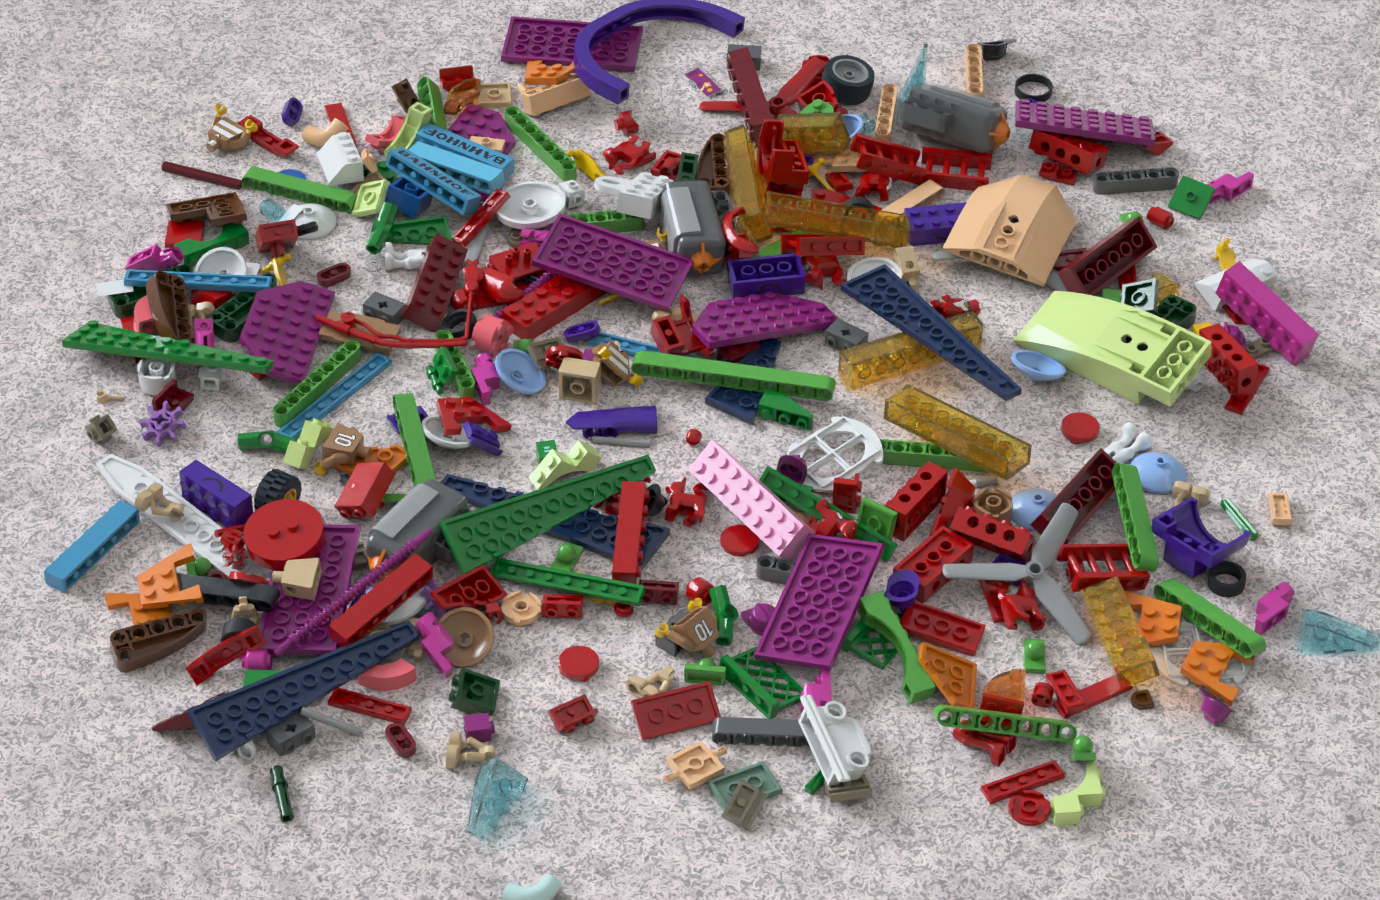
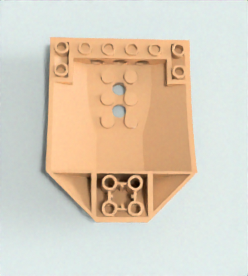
(1034, 240)

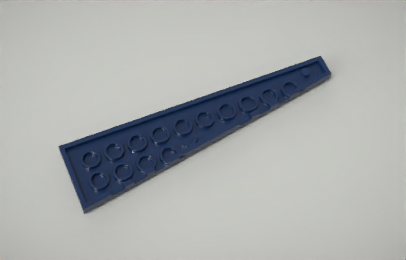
(901, 306)
(587, 529)
(256, 708)

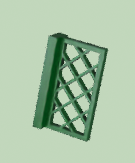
(860, 635)
(752, 688)

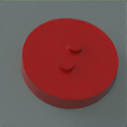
(283, 533)

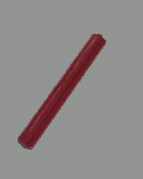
(201, 175)

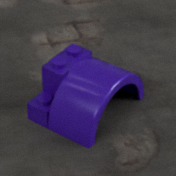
(1189, 543)

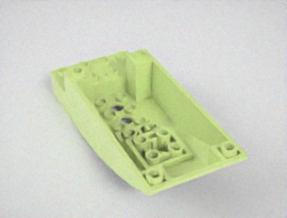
(1087, 336)

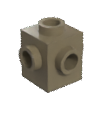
(100, 428)

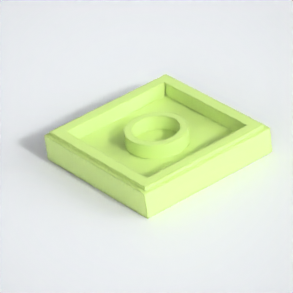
(370, 198)

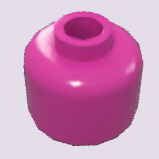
(257, 660)

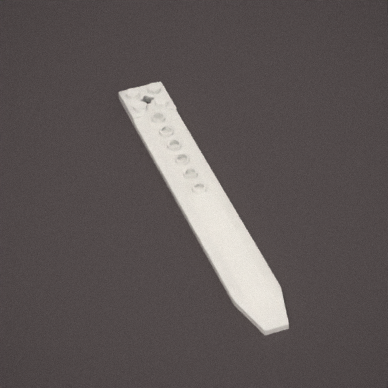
(194, 527)

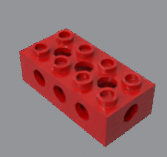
(1069, 149)
(1230, 362)
(918, 499)
(992, 534)
(931, 555)

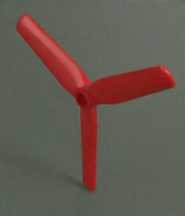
(786, 96)

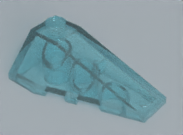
(917, 74)
(1328, 634)
(493, 793)

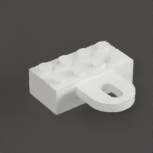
(637, 196)

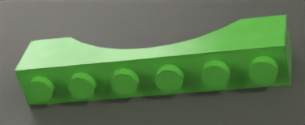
(877, 614)

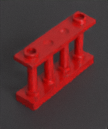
(956, 158)
(888, 159)
(822, 246)
(1130, 580)

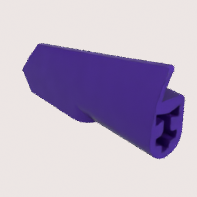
(612, 421)

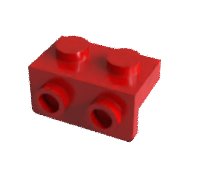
(454, 75)
(562, 606)
(572, 713)

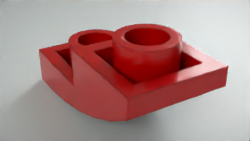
(1053, 172)

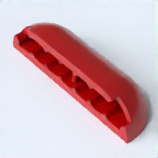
(498, 286)

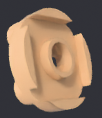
(521, 617)

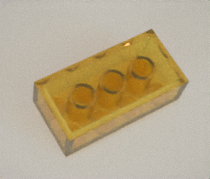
(816, 132)

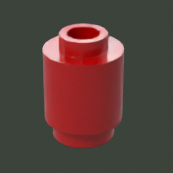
(1160, 217)

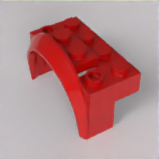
(780, 158)

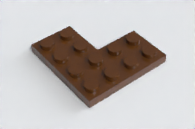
(219, 209)

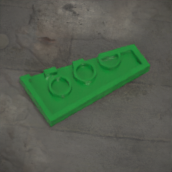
(420, 230)

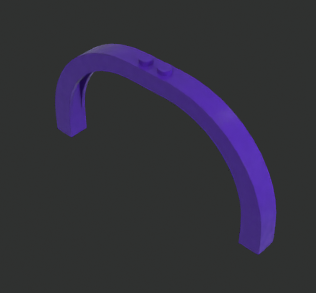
(616, 89)

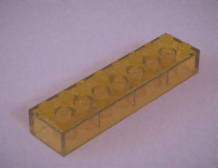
(746, 183)
(835, 219)
(897, 354)
(957, 432)

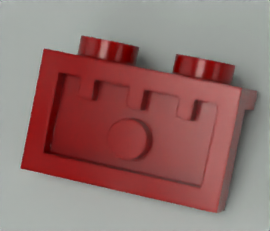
(846, 493)
(1000, 704)

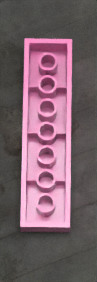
(751, 500)

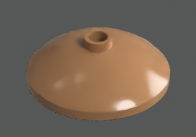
(470, 624)

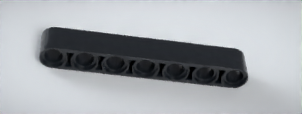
(227, 592)

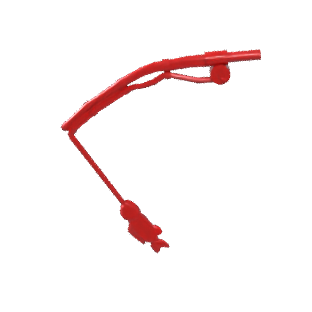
(348, 322)

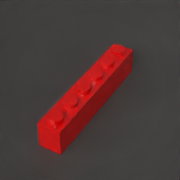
(629, 532)
(381, 601)

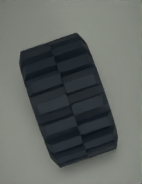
(277, 486)

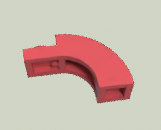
(384, 139)
(143, 318)
(389, 676)

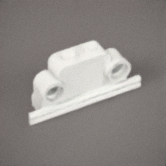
(834, 740)

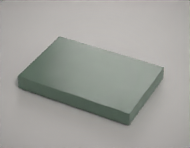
(756, 775)

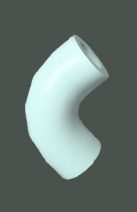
(544, 890)

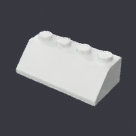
(341, 160)
(1209, 285)

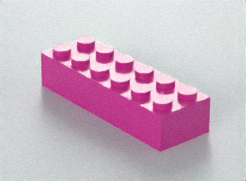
(1266, 313)

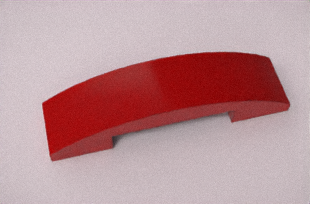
(268, 140)
(225, 653)

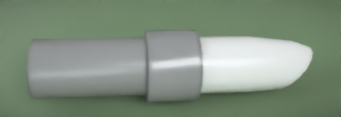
(981, 482)

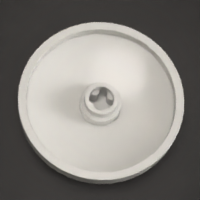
(532, 205)

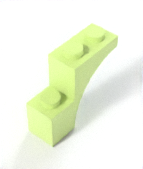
(416, 118)
(312, 436)
(556, 464)
(1070, 807)

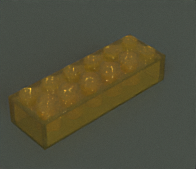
(1119, 632)

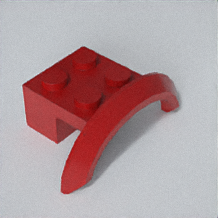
(736, 245)
(677, 336)

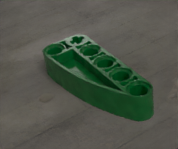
(124, 303)
(1173, 310)
(232, 315)

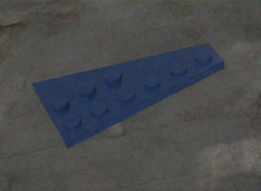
(744, 403)

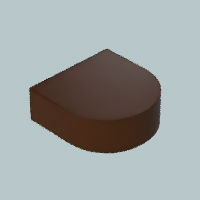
(1142, 700)

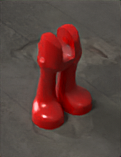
(997, 747)

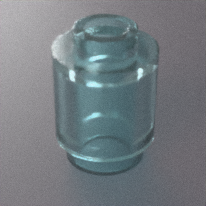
(272, 209)

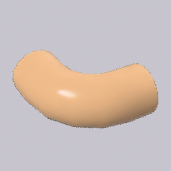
(320, 137)

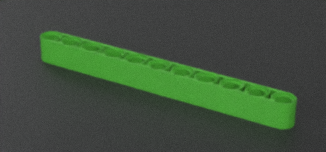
(733, 375)

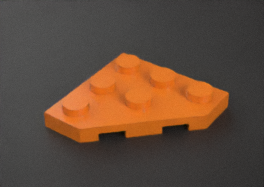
(392, 456)
(950, 673)

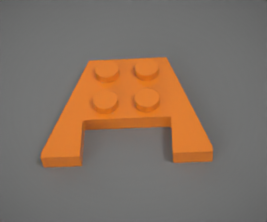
(540, 74)
(160, 583)
(138, 613)
(1158, 620)
(1207, 665)

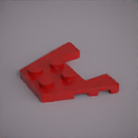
(460, 410)

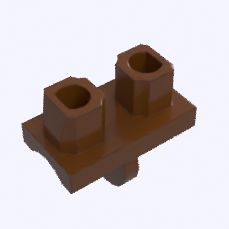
(405, 94)

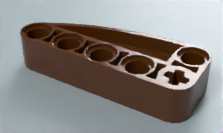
(713, 164)
(169, 305)
(155, 645)

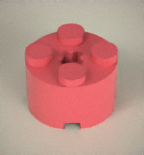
(491, 334)

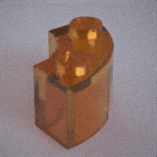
(461, 95)
(1008, 684)

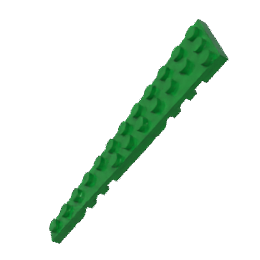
(132, 343)
(503, 526)

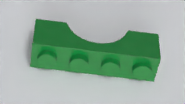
(232, 236)

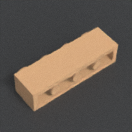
(554, 95)

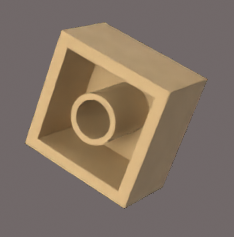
(579, 380)

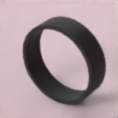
(1033, 78)

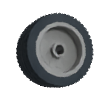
(849, 78)

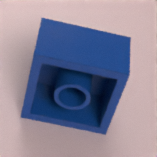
(408, 197)

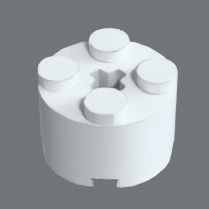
(155, 374)

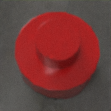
(626, 123)

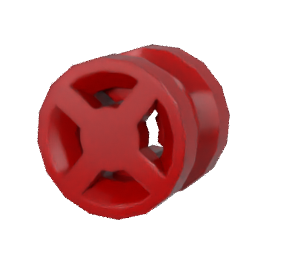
(1069, 571)
(1042, 694)

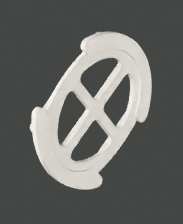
(862, 434)
(1236, 671)

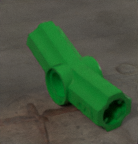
(382, 228)
(255, 440)
(725, 614)

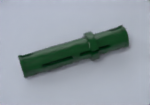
(280, 786)

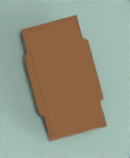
(328, 334)

